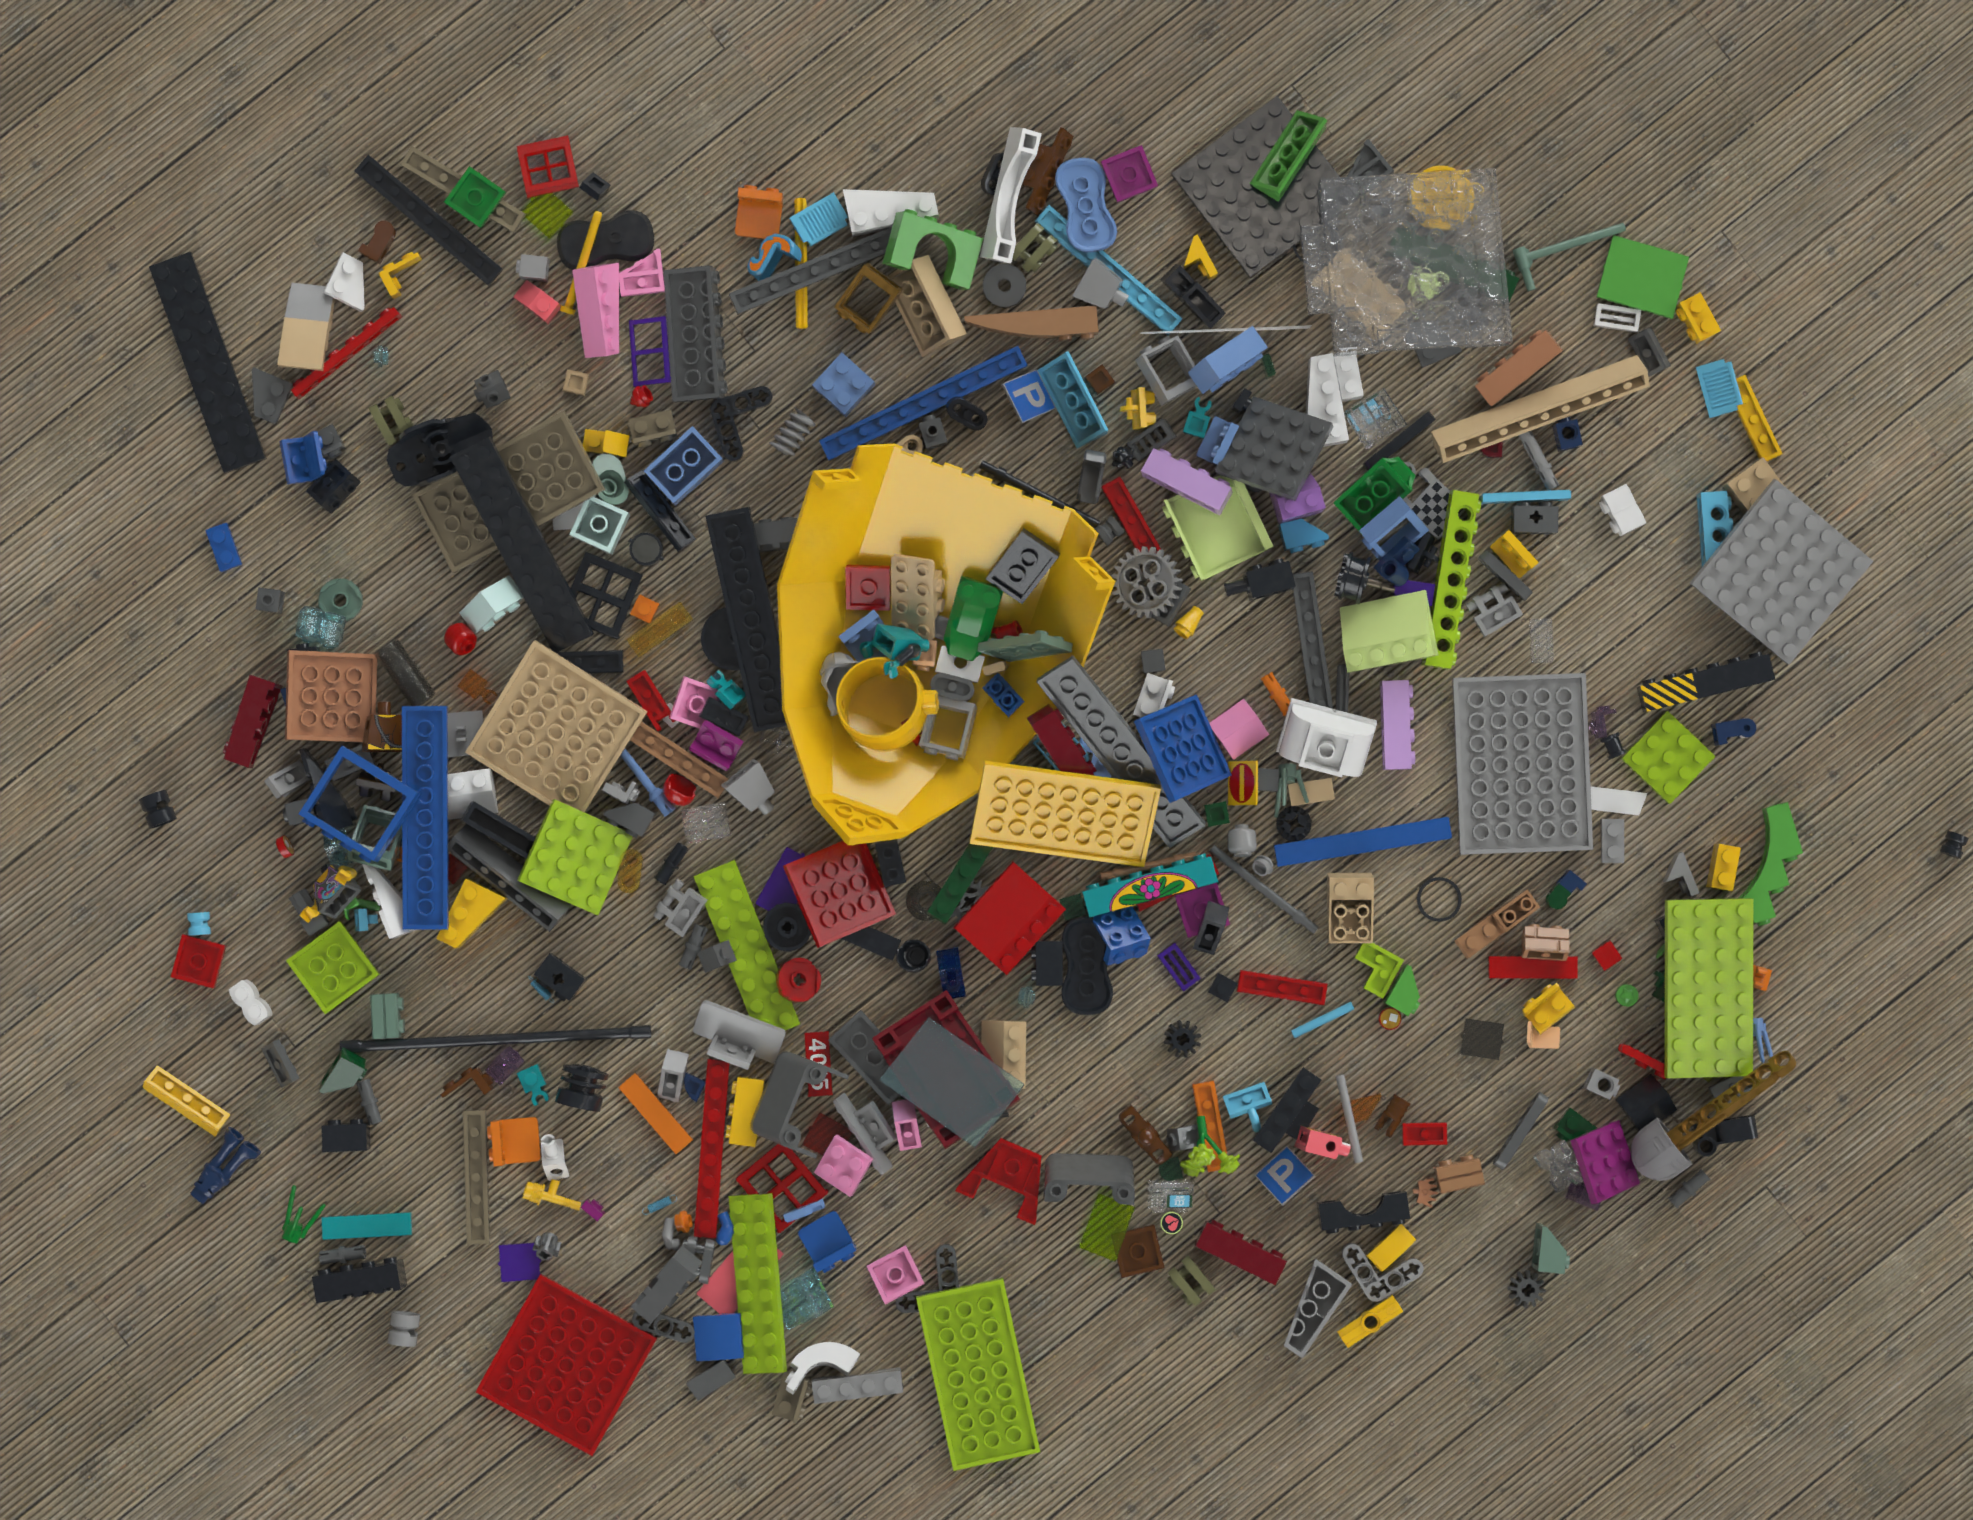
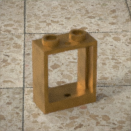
(879, 279)

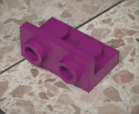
(716, 745)

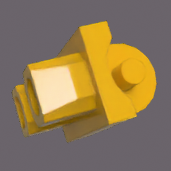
(1136, 408)

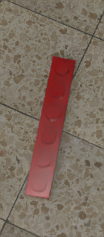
(340, 357)

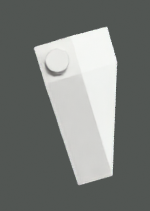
(390, 900)

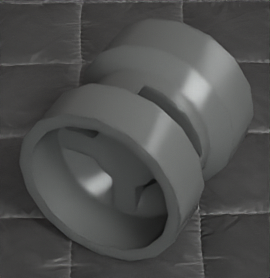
(1109, 530)

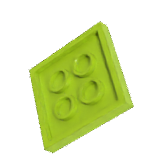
(1668, 757)
(332, 967)

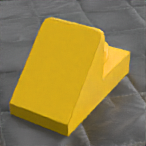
(1198, 253)
(606, 442)

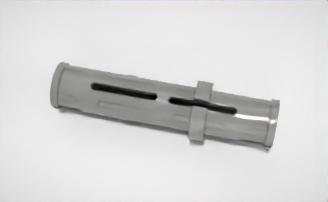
(1540, 463)

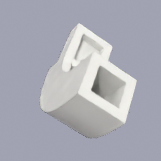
(821, 1354)

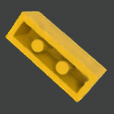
(747, 1096)

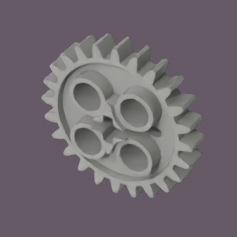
(1165, 575)

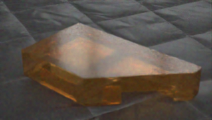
(1363, 1107)

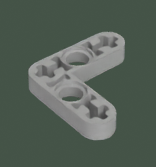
(1373, 1279)

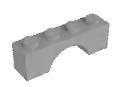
(857, 1386)

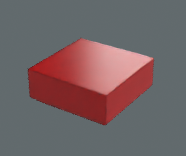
(1606, 955)

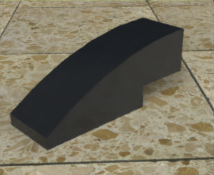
(1193, 296)

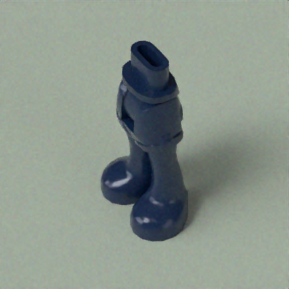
(215, 1177)

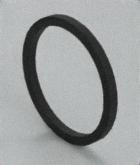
(1419, 899)

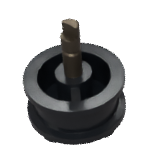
(1355, 578)

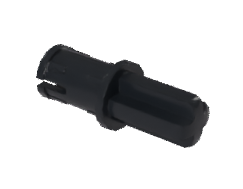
(671, 863)

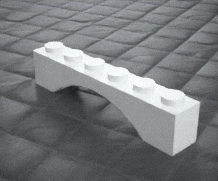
(1000, 230)

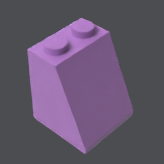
(1307, 503)

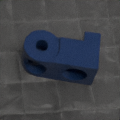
(1741, 728)

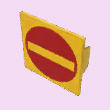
(1243, 783)

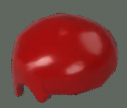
(679, 790)

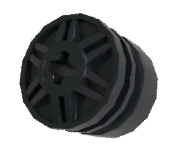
(581, 1087)

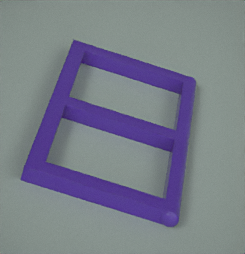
(664, 350)

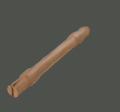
(1166, 862)

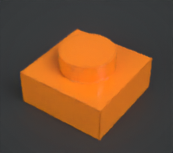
(644, 608)

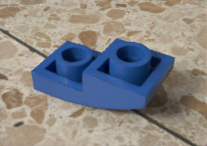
(1003, 694)

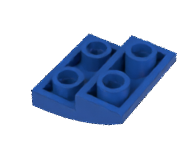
(718, 1337)

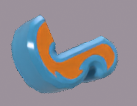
(770, 253)

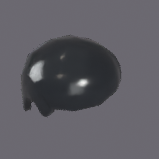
(913, 956)

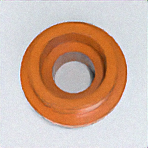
(683, 1222)

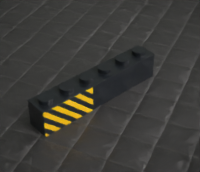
(1705, 683)

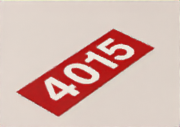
(818, 1050)

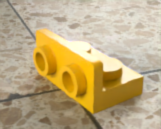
(1697, 318)
(1513, 554)
(1547, 1008)

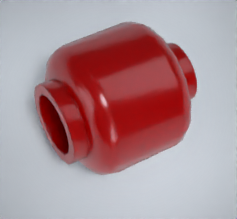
(460, 639)

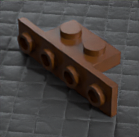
(1043, 170)

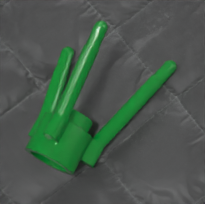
(292, 1229)

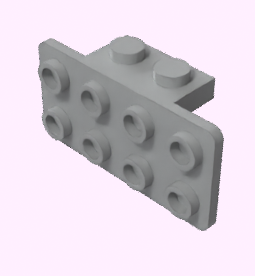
(737, 1036)

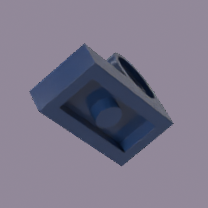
(1392, 564)

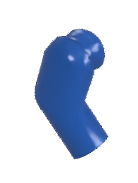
(726, 1230)

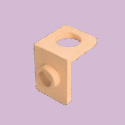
(1547, 1040)

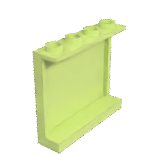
(1216, 540)

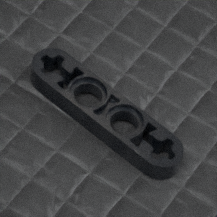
(1400, 440)

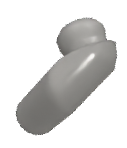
(667, 1234)

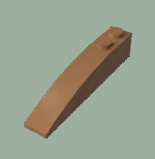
(1049, 323)

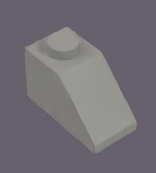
(672, 1075)

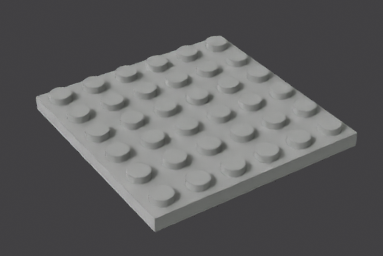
(1781, 571)

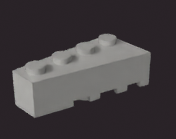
(1318, 1302)

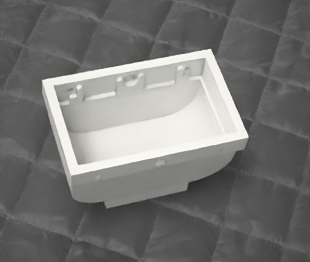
(1326, 739)

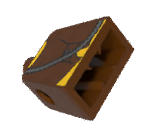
(383, 731)

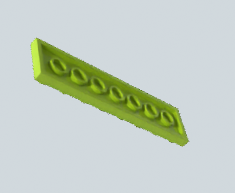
(738, 922)
(758, 1283)

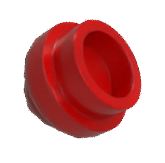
(641, 396)

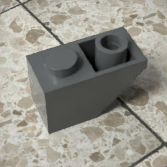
(633, 817)

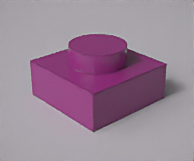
(593, 1208)

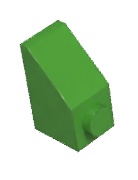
(1404, 992)

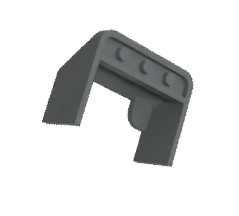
(781, 1096)

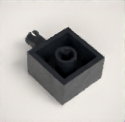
(1263, 581)

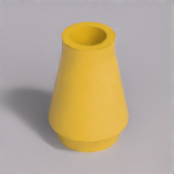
(1188, 623)

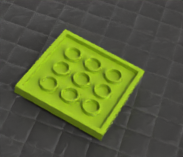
(575, 857)

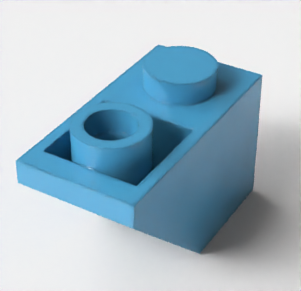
(1300, 533)

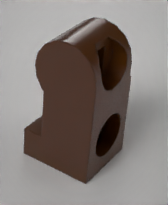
(380, 242)

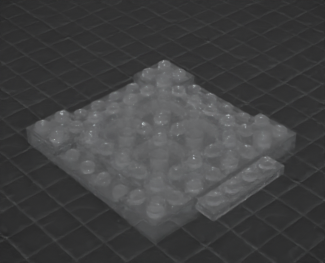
(1409, 262)

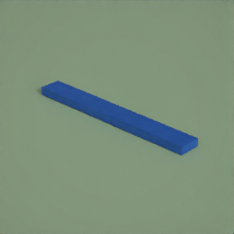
(1363, 841)

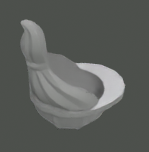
(832, 672)

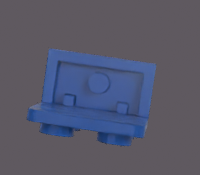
(303, 458)
(1122, 934)
(827, 1241)

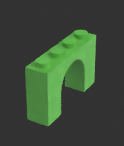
(962, 246)

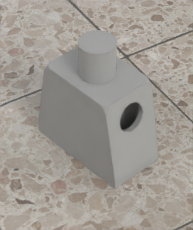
(1100, 286)
(751, 787)

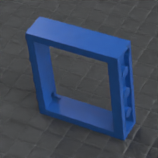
(347, 842)

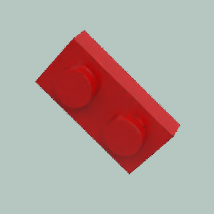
(1424, 1133)

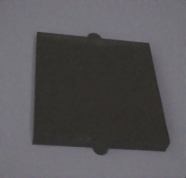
(1482, 1039)

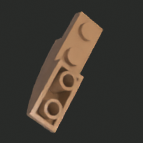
(1496, 923)

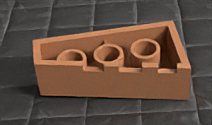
(1519, 367)

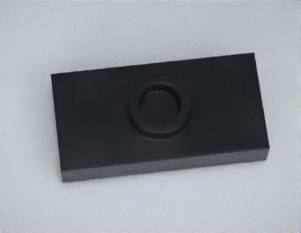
(723, 717)

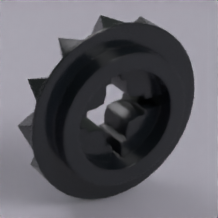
(1284, 828)

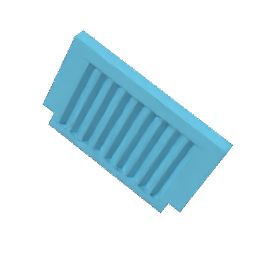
(819, 220)
(1719, 387)

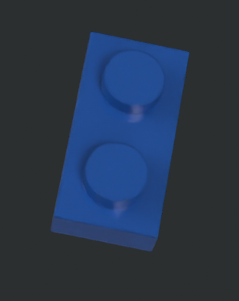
(223, 547)

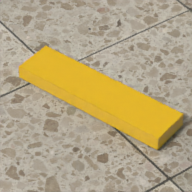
(1756, 423)

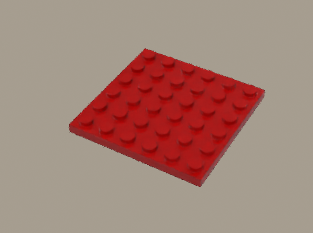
(566, 1364)

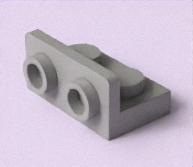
(618, 792)

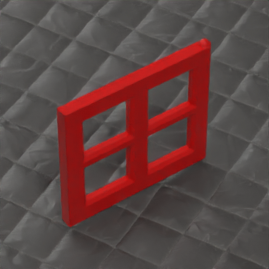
(801, 1170)

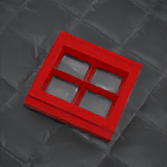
(547, 166)

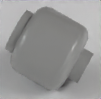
(1242, 841)

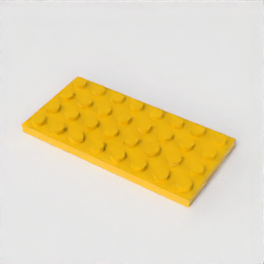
(1064, 814)

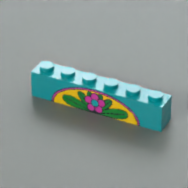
(1149, 886)

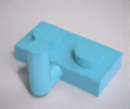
(1248, 1101)

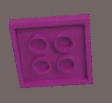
(1605, 1162)

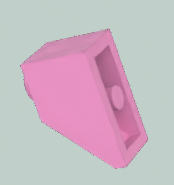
(906, 1125)

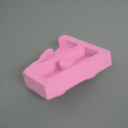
(643, 277)

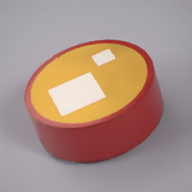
(284, 846)
(1389, 1018)

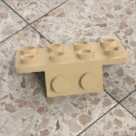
(916, 594)

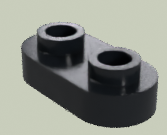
(991, 173)
(966, 412)

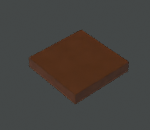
(1140, 1252)

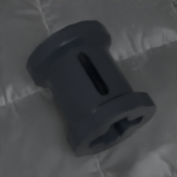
(1613, 745)

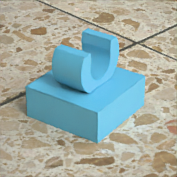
(362, 919)

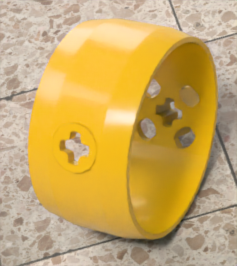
(926, 704)

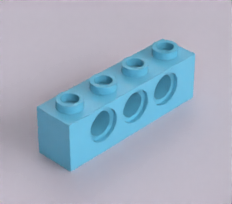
(1707, 525)

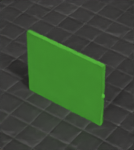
(1642, 277)

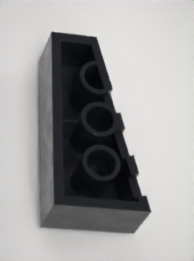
(359, 1280)

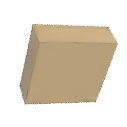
(575, 382)
(995, 668)

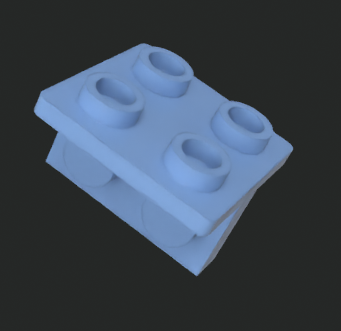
(1217, 440)

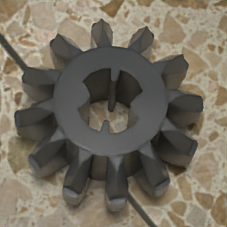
(1521, 1283)

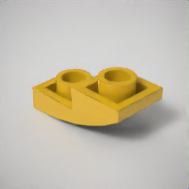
(1391, 1247)

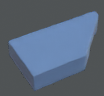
(803, 1211)

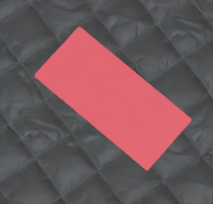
(721, 1288)

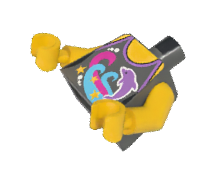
(332, 892)

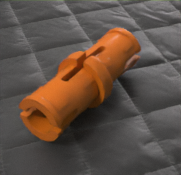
(1277, 692)

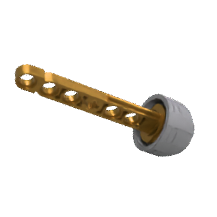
(1660, 1152)

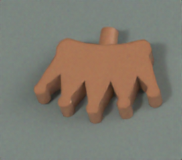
(1424, 1192)

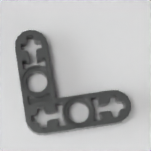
(940, 1260)

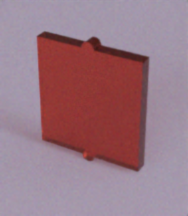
(823, 1132)

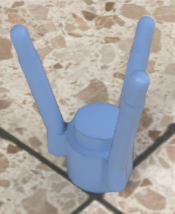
(1759, 1030)

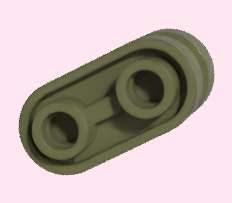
(1047, 246)
(393, 407)
(1190, 1294)

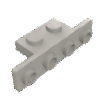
(869, 1128)

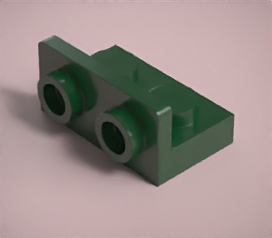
(1572, 1125)

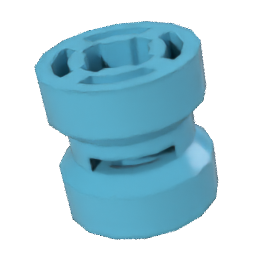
(198, 923)

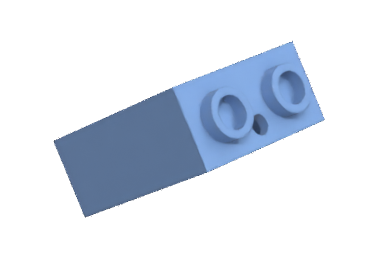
(1386, 521)

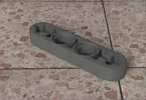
(1520, 1130)

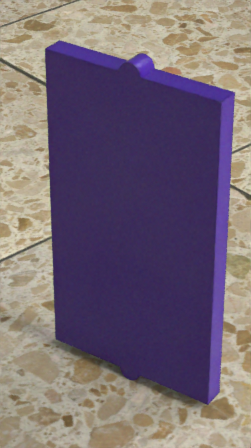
(778, 886)

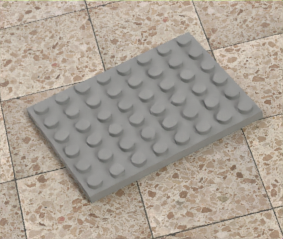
(1522, 763)

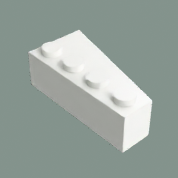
(876, 210)
(1325, 397)

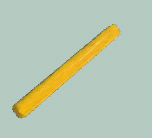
(801, 297)

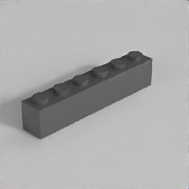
(502, 873)

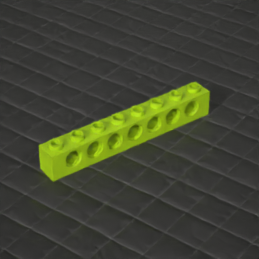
(1445, 567)

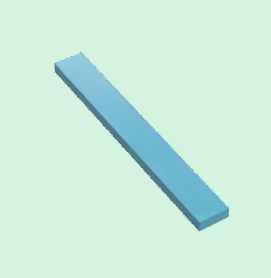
(1139, 296)

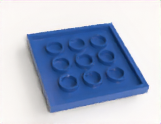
(1182, 748)

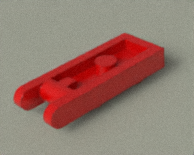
(649, 698)
(1643, 1060)

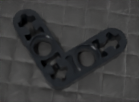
(732, 411)

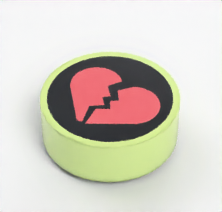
(1171, 1222)

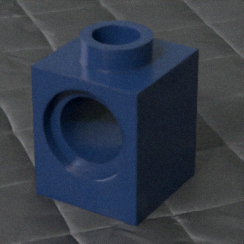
(1563, 443)

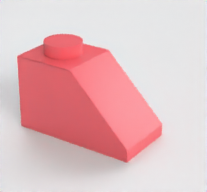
(537, 301)

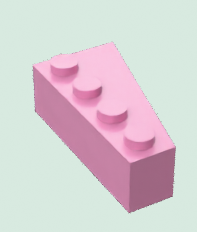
(598, 308)

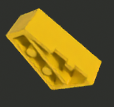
(469, 911)

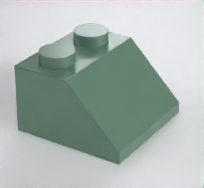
(1548, 1252)

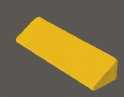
(186, 1100)

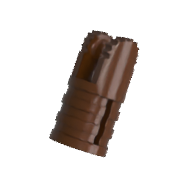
(1395, 1110)

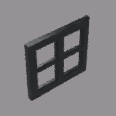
(601, 595)

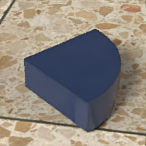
(693, 1086)

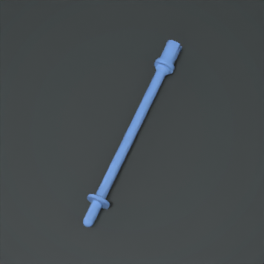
(656, 794)

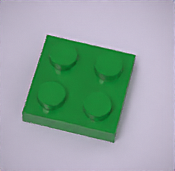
(475, 197)

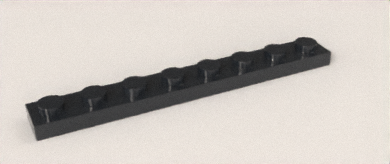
(428, 220)

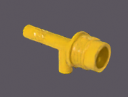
(535, 1192)

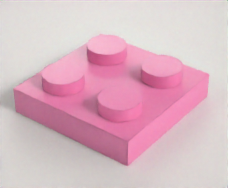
(843, 1165)

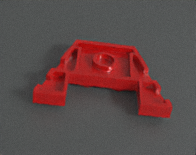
(1012, 1168)

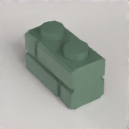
(386, 1015)

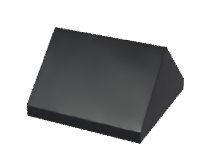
(1646, 1102)

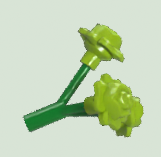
(1203, 1156)

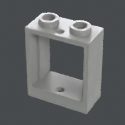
(1183, 359)
(953, 705)

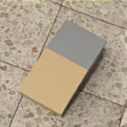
(306, 327)

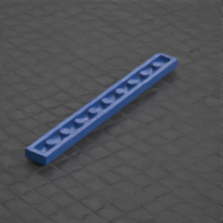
(923, 403)

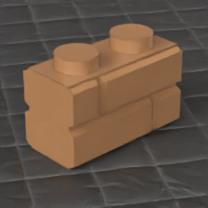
(1545, 942)
(1459, 1174)

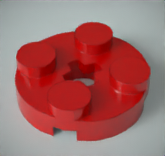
(787, 986)

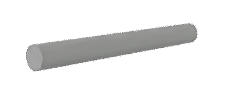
(1349, 1118)

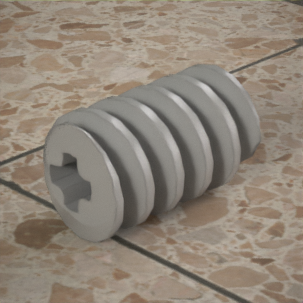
(793, 432)

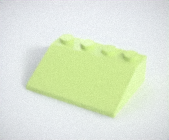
(1387, 631)

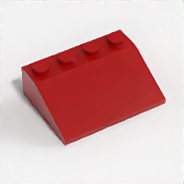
(1009, 918)

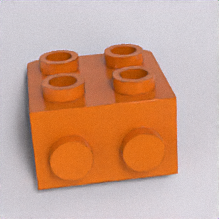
(758, 212)
(514, 1141)

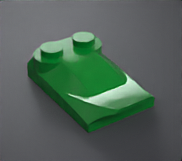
(1375, 491)
(971, 617)

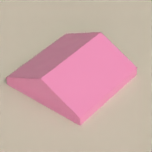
(690, 702)
(1238, 729)
(895, 1274)

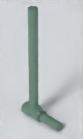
(1524, 257)

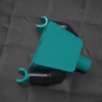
(897, 644)

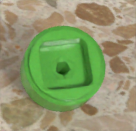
(1626, 995)

